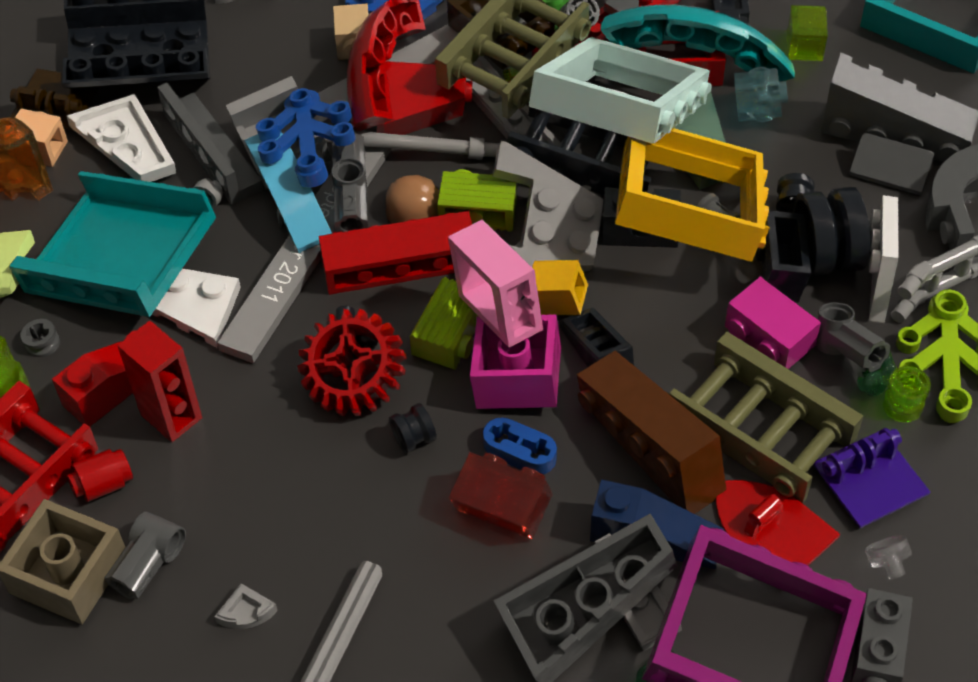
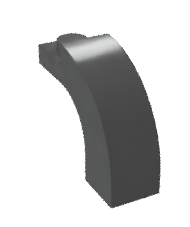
(952, 187)

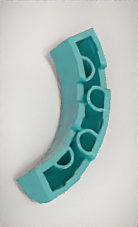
(700, 30)

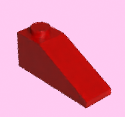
(93, 384)

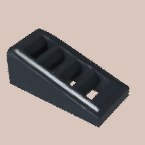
(589, 343)

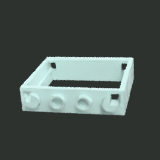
(563, 89)

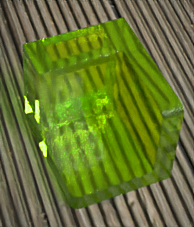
(807, 33)

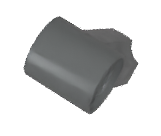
(844, 336)
(150, 545)

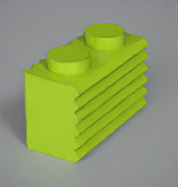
(480, 194)
(444, 327)

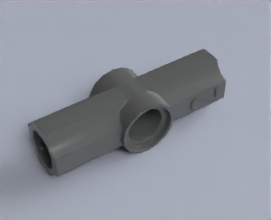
(350, 186)

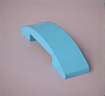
(295, 203)

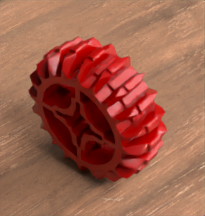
(321, 363)

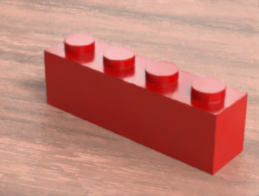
(390, 252)

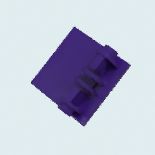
(872, 477)

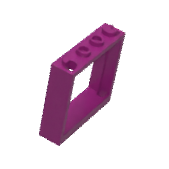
(762, 565)

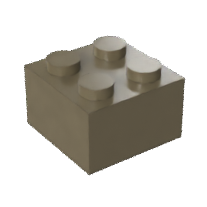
(61, 561)

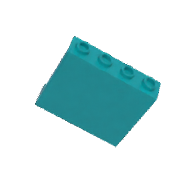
(119, 245)

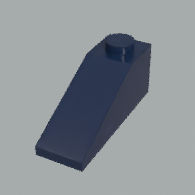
(623, 504)

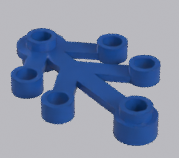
(303, 106)

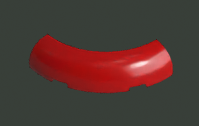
(373, 46)

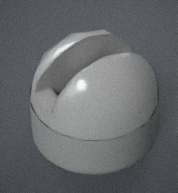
(212, 189)

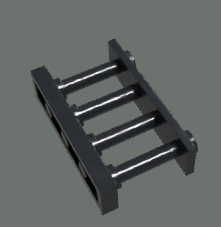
(577, 167)

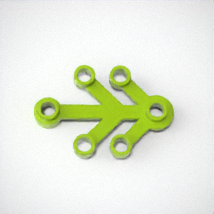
(947, 347)

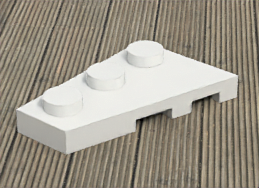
(126, 137)
(883, 256)
(200, 303)

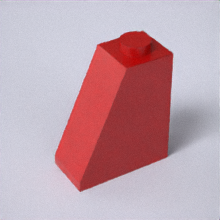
(419, 100)

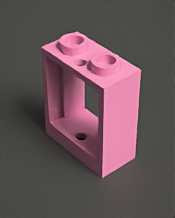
(493, 281)

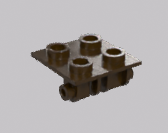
(47, 95)

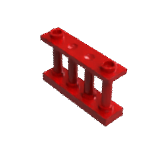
(18, 411)

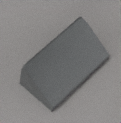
(891, 163)

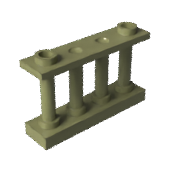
(498, 18)
(793, 393)

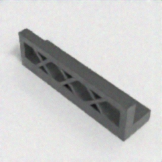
(210, 145)

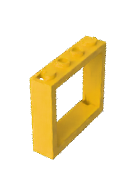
(687, 222)

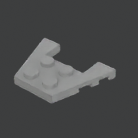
(559, 214)

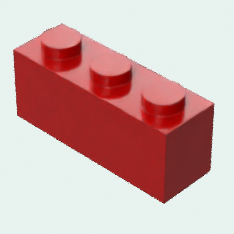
(160, 380)

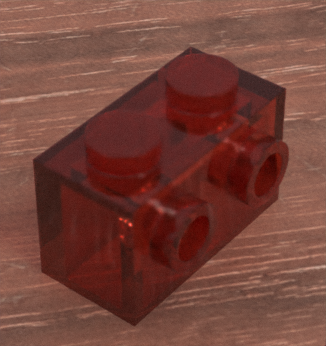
(501, 494)

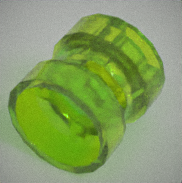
(906, 394)

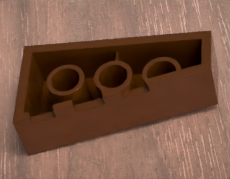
(655, 431)

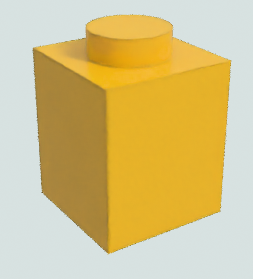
(560, 286)

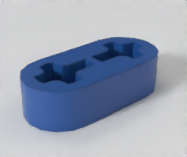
(519, 445)

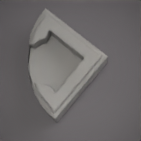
(245, 609)

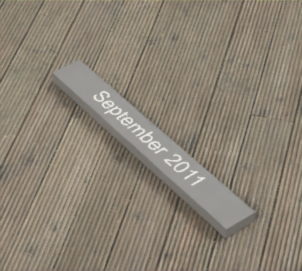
(284, 279)

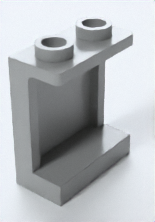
(268, 104)

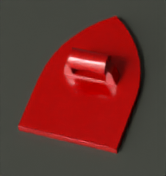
(777, 522)

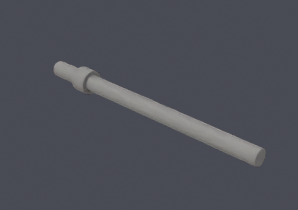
(474, 148)

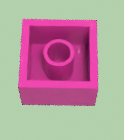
(519, 374)

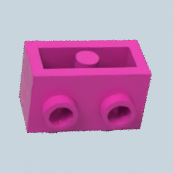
(772, 323)

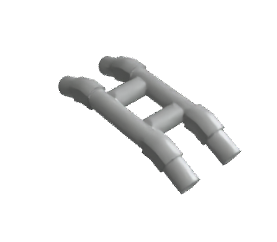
(927, 278)

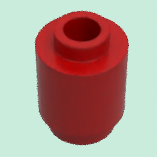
(99, 474)

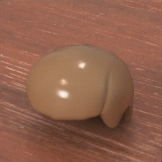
(411, 199)

